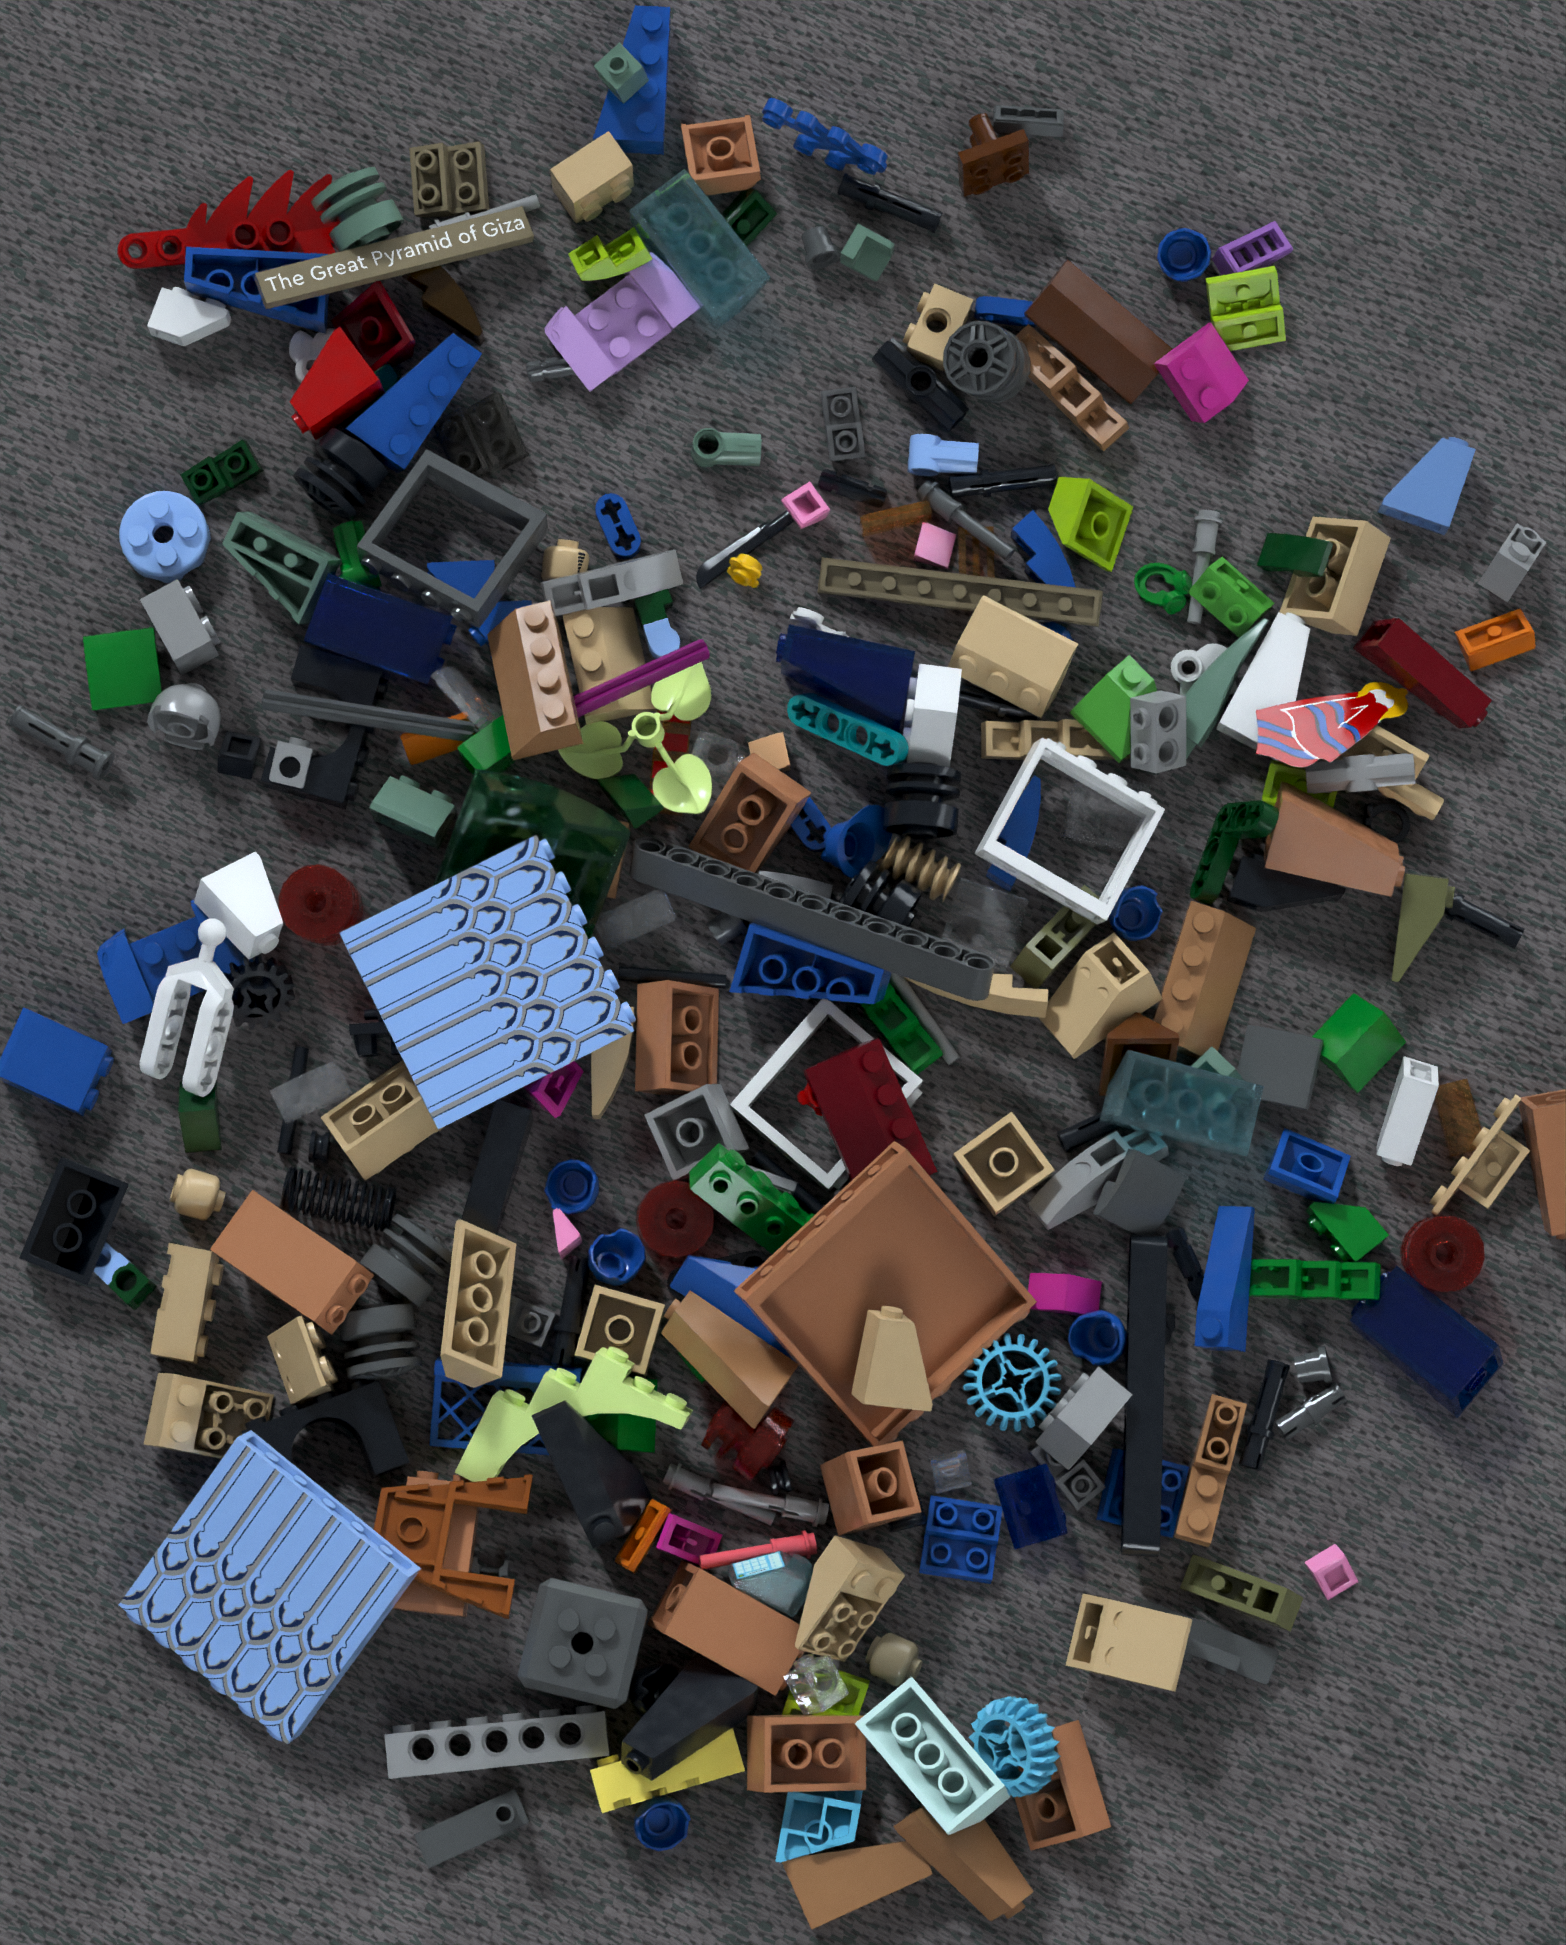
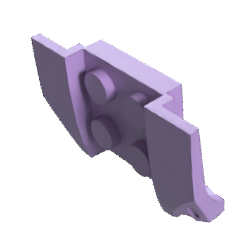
(621, 322)

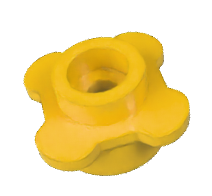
(745, 570)

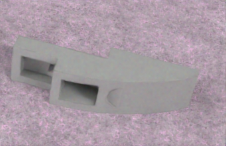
(613, 583)
(1083, 1178)

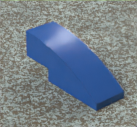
(1047, 559)
(1019, 831)

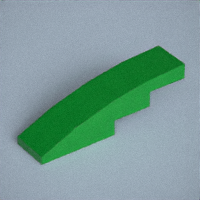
(902, 1031)
(1314, 1279)

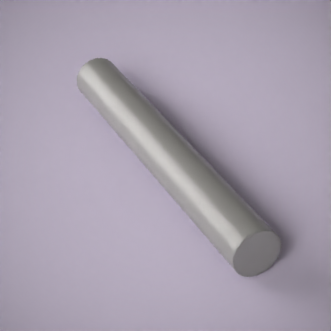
(924, 1017)

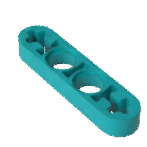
(846, 733)

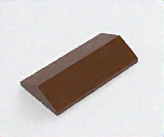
(1098, 331)

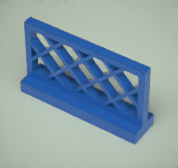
(513, 1375)

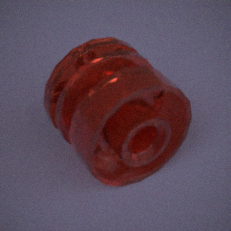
(302, 894)
(653, 1227)
(1463, 1258)
(754, 1446)

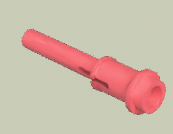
(800, 1544)

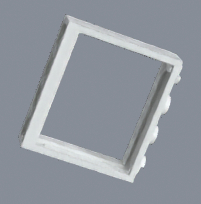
(1108, 785)
(741, 1104)

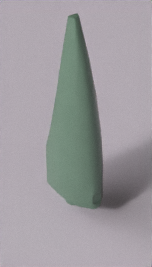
(1211, 690)

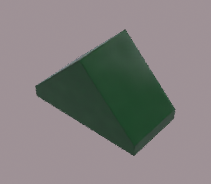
(199, 1121)

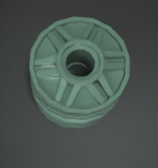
(354, 204)

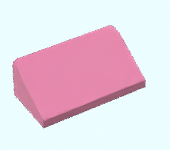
(566, 1234)

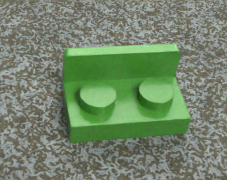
(1230, 597)

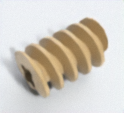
(920, 868)

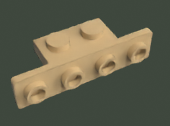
(1415, 796)
(1490, 1164)

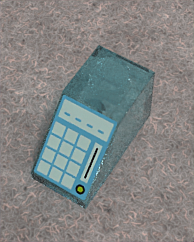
(774, 1579)

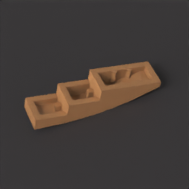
(1070, 391)

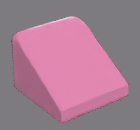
(806, 506)
(934, 546)
(1331, 1571)

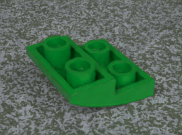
(122, 668)

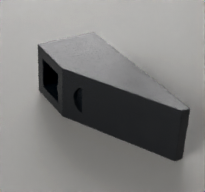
(1271, 889)

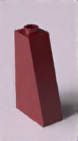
(1423, 672)

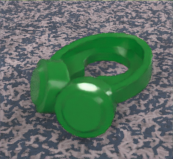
(1170, 601)

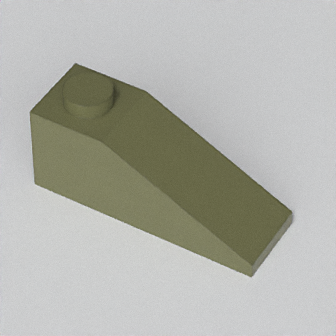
(1420, 912)
(1052, 945)
(1242, 1592)

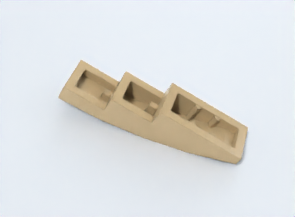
(1015, 739)
(1003, 997)

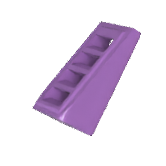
(1230, 260)

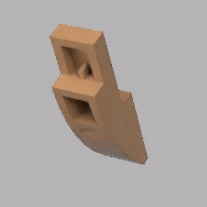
(1209, 1470)

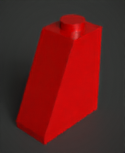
(334, 387)

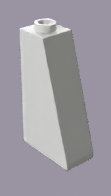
(1269, 680)

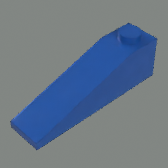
(1226, 1282)

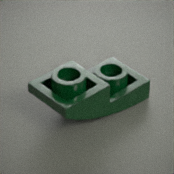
(222, 473)
(1296, 554)

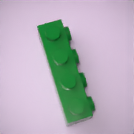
(747, 1198)

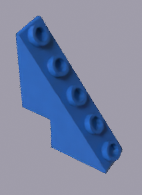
(469, 579)

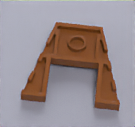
(419, 1522)

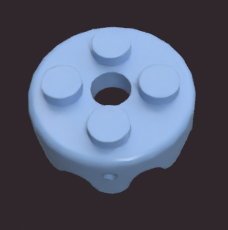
(170, 559)

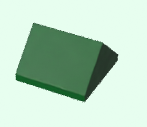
(1358, 1041)
(625, 1430)

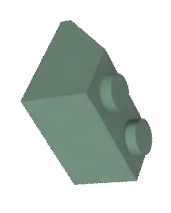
(413, 811)

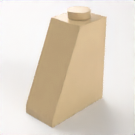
(891, 1363)

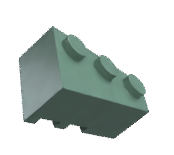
(281, 562)

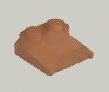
(722, 155)

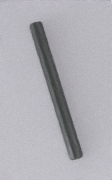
(367, 715)

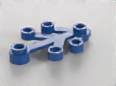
(867, 158)

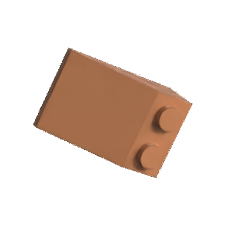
(750, 815)
(805, 1753)

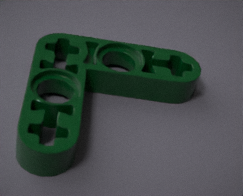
(1232, 823)

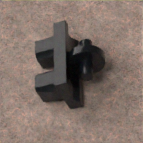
(366, 1035)

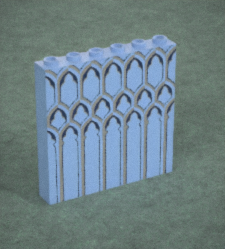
(488, 981)
(268, 1587)

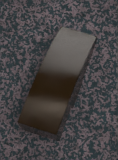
(447, 301)

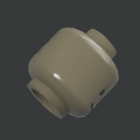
(893, 1659)

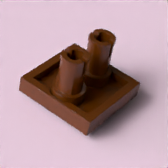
(991, 158)

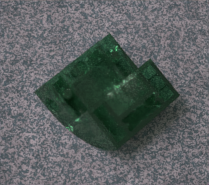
(511, 808)

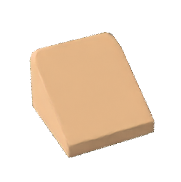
(773, 750)

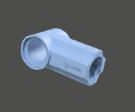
(932, 456)

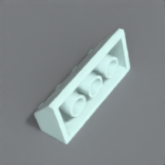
(932, 1758)

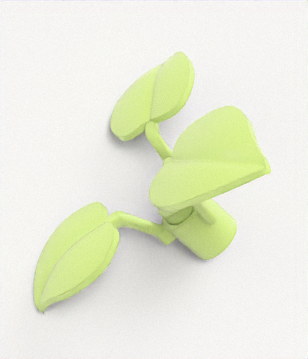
(683, 784)

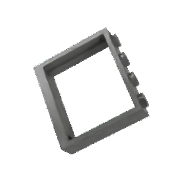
(476, 492)

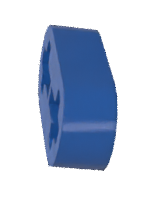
(1002, 311)
(610, 529)
(819, 822)

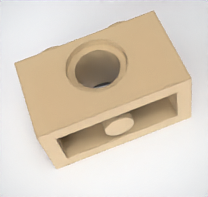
(939, 305)

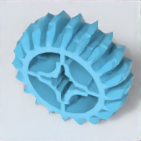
(1025, 1412)
(1022, 1744)

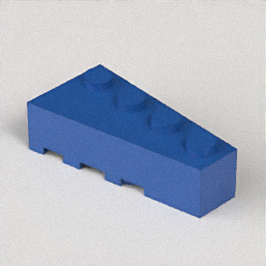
(230, 276)

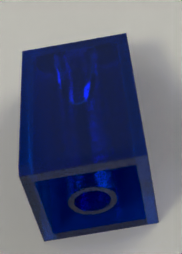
(380, 628)
(849, 671)
(1427, 1340)

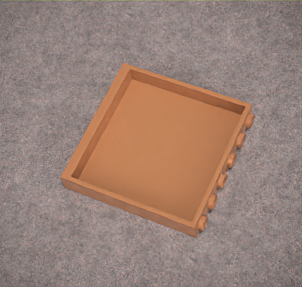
(878, 1245)

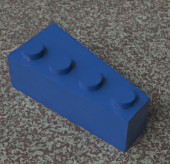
(640, 121)
(410, 408)
(792, 967)

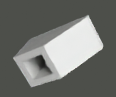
(184, 318)

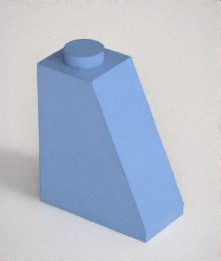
(1432, 487)

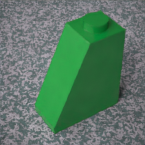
(487, 749)

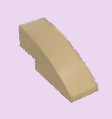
(608, 1070)

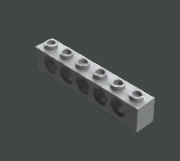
(404, 1763)

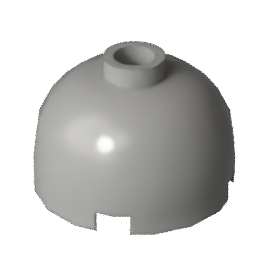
(186, 716)

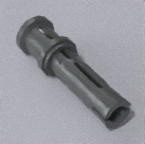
(78, 748)

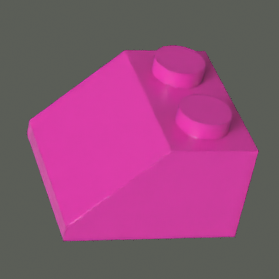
(1202, 374)

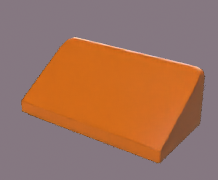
(1496, 639)
(423, 747)
(643, 1536)

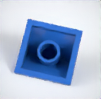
(1307, 1167)

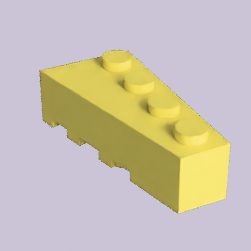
(620, 1787)

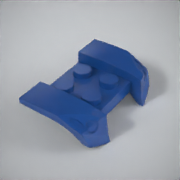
(138, 967)

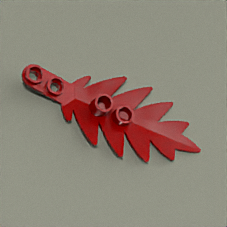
(264, 229)

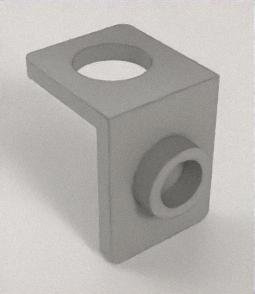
(294, 748)

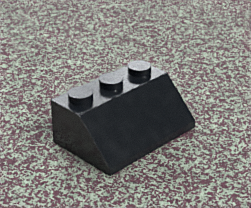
(73, 1221)

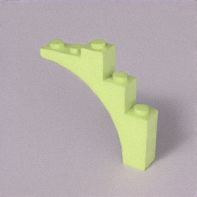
(604, 1389)

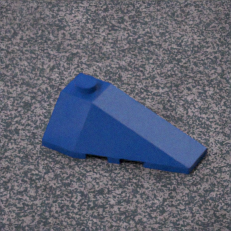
(716, 1283)

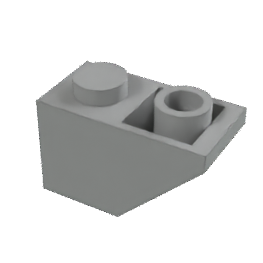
(1512, 562)

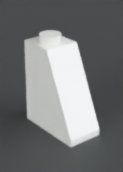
(244, 904)
(1407, 1111)

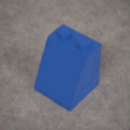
(54, 1062)

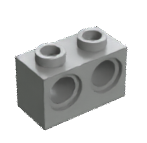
(1158, 731)

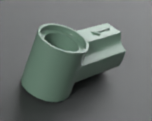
(731, 448)

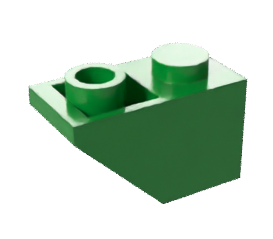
(1348, 1228)

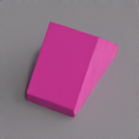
(555, 1088)
(1064, 1293)
(687, 1539)

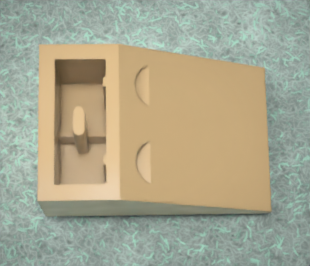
(1099, 996)
(301, 1362)
(201, 1414)
(845, 1597)
(1129, 1642)

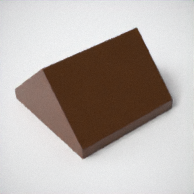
(1138, 1035)

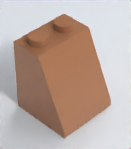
(870, 1487)

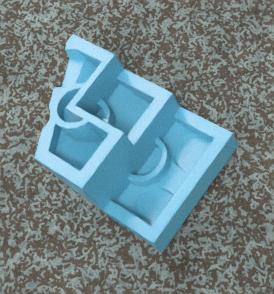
(817, 1822)

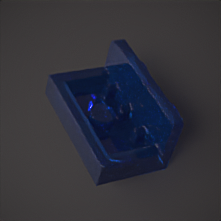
(1031, 1506)

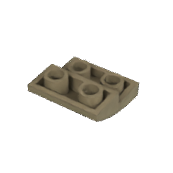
(449, 179)

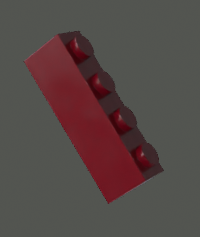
(865, 1107)

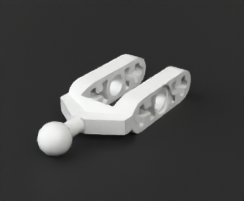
(212, 1020)

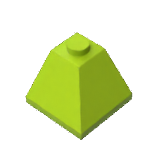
(1089, 519)

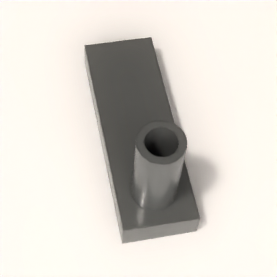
(472, 1828)

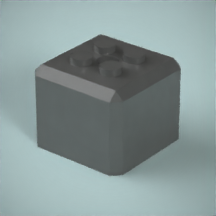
(617, 1634)

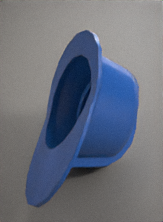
(857, 841)

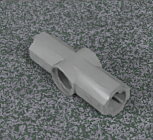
(1360, 773)

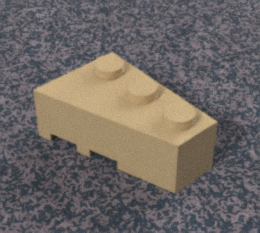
(186, 1304)

